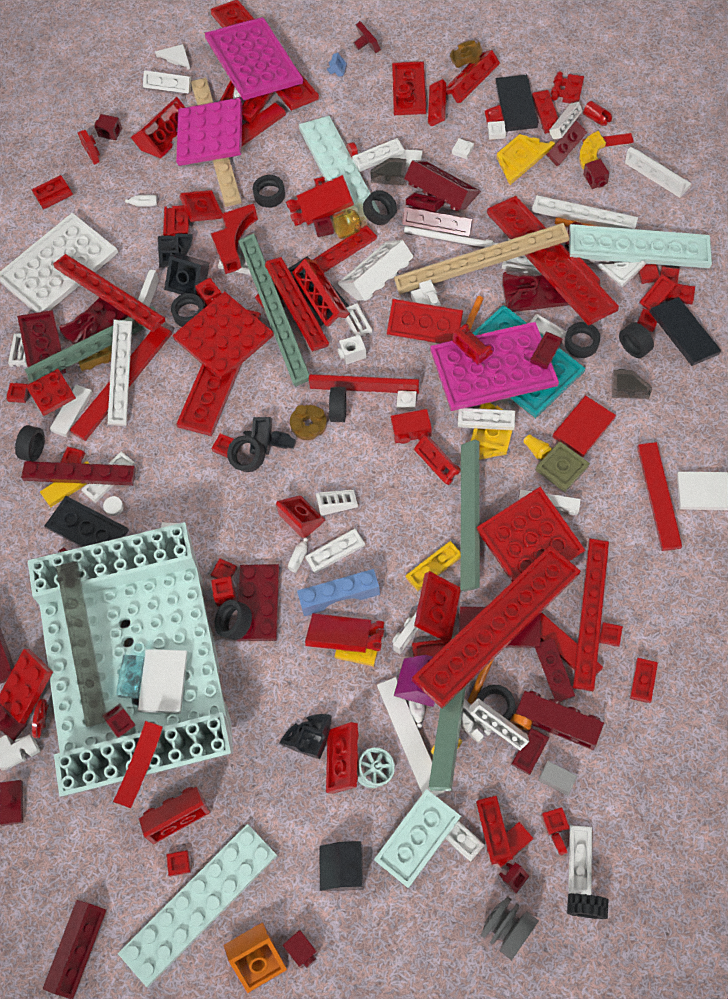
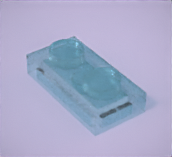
(130, 676)

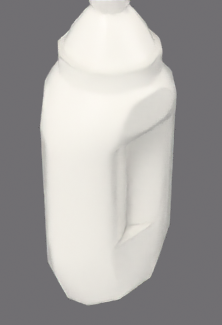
(143, 200)
(297, 556)
(417, 711)

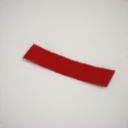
(138, 765)

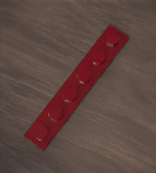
(78, 473)

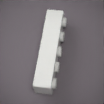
(565, 120)
(561, 503)
(499, 724)

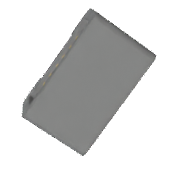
(557, 778)

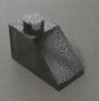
(390, 172)
(629, 385)

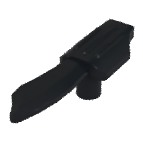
(279, 439)

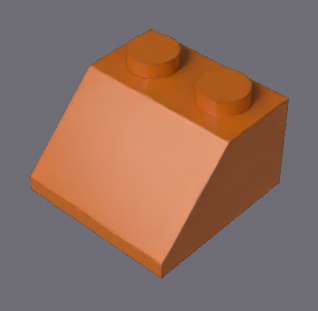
(254, 957)

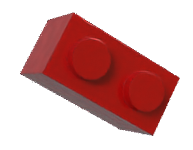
(411, 426)

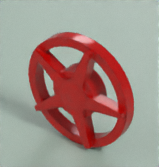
(39, 718)

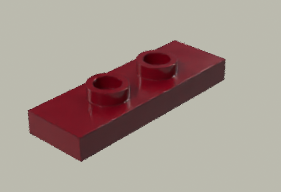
(566, 144)
(555, 671)

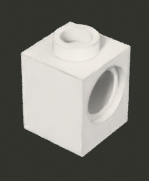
(354, 343)

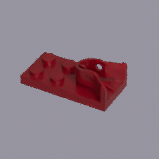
(529, 293)
(92, 321)

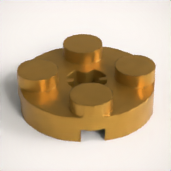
(466, 53)
(306, 412)

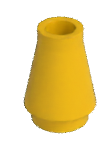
(537, 447)

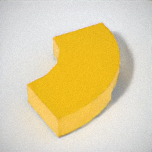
(590, 148)

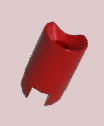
(597, 113)

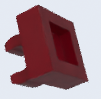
(515, 877)

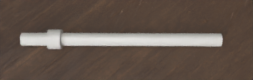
(449, 237)

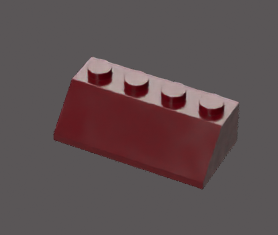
(441, 184)

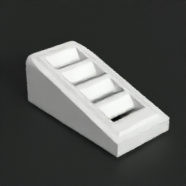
(335, 507)

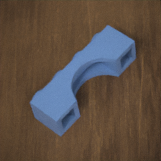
(355, 586)

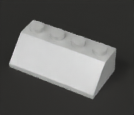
(376, 269)

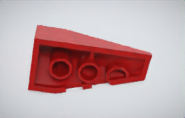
(159, 131)

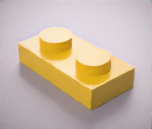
(357, 657)

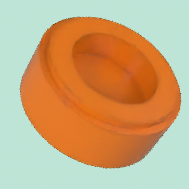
(521, 722)

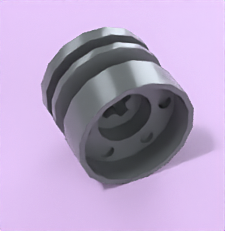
(509, 927)

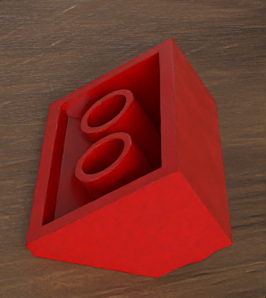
(173, 815)

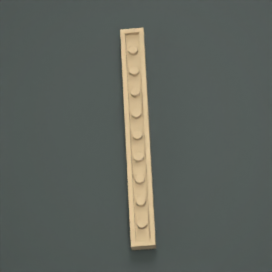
(222, 166)
(482, 258)

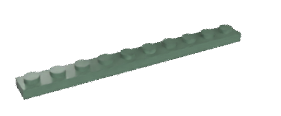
(274, 310)

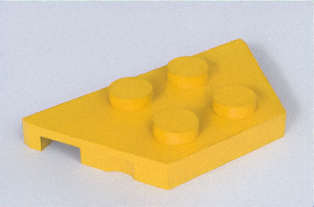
(521, 155)
(491, 441)

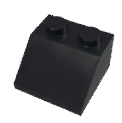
(185, 273)
(341, 866)

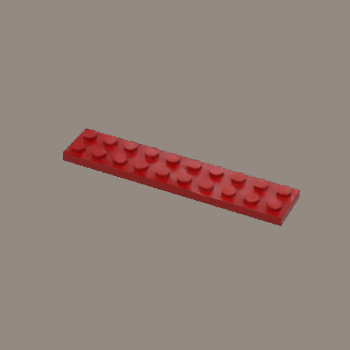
(235, 13)
(555, 263)
(495, 627)

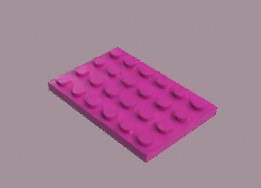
(253, 58)
(497, 377)

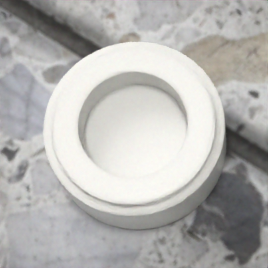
(113, 506)

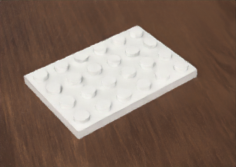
(33, 274)

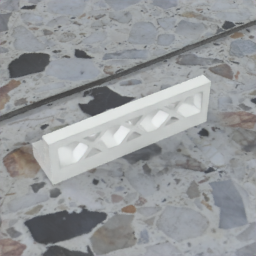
(656, 172)

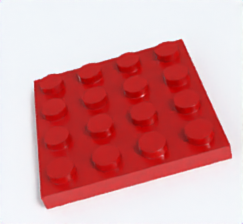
(223, 335)
(525, 531)

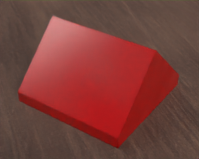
(299, 515)

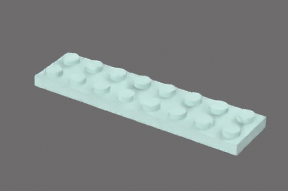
(335, 159)
(640, 245)
(197, 905)

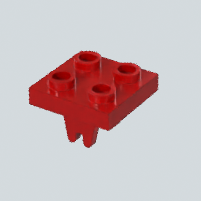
(50, 392)

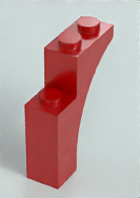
(227, 241)

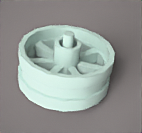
(375, 767)

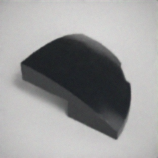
(172, 245)
(309, 736)

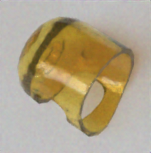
(342, 227)

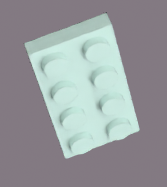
(417, 838)

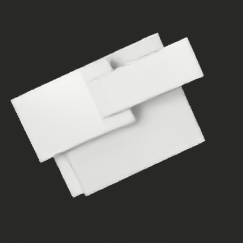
(425, 294)

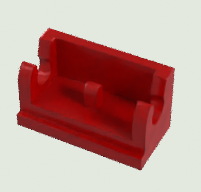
(471, 344)

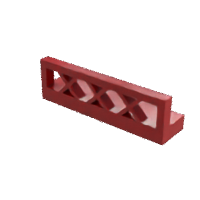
(472, 76)
(321, 284)

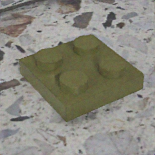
(562, 466)

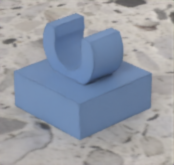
(337, 65)

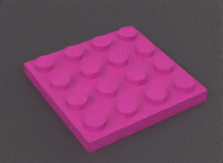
(209, 132)

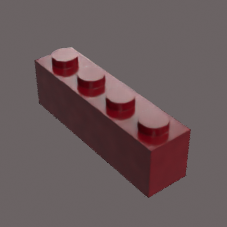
(560, 720)

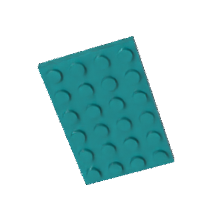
(565, 367)

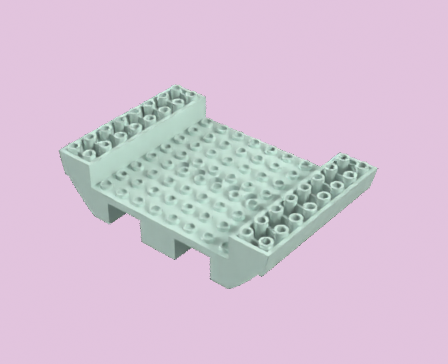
(161, 591)

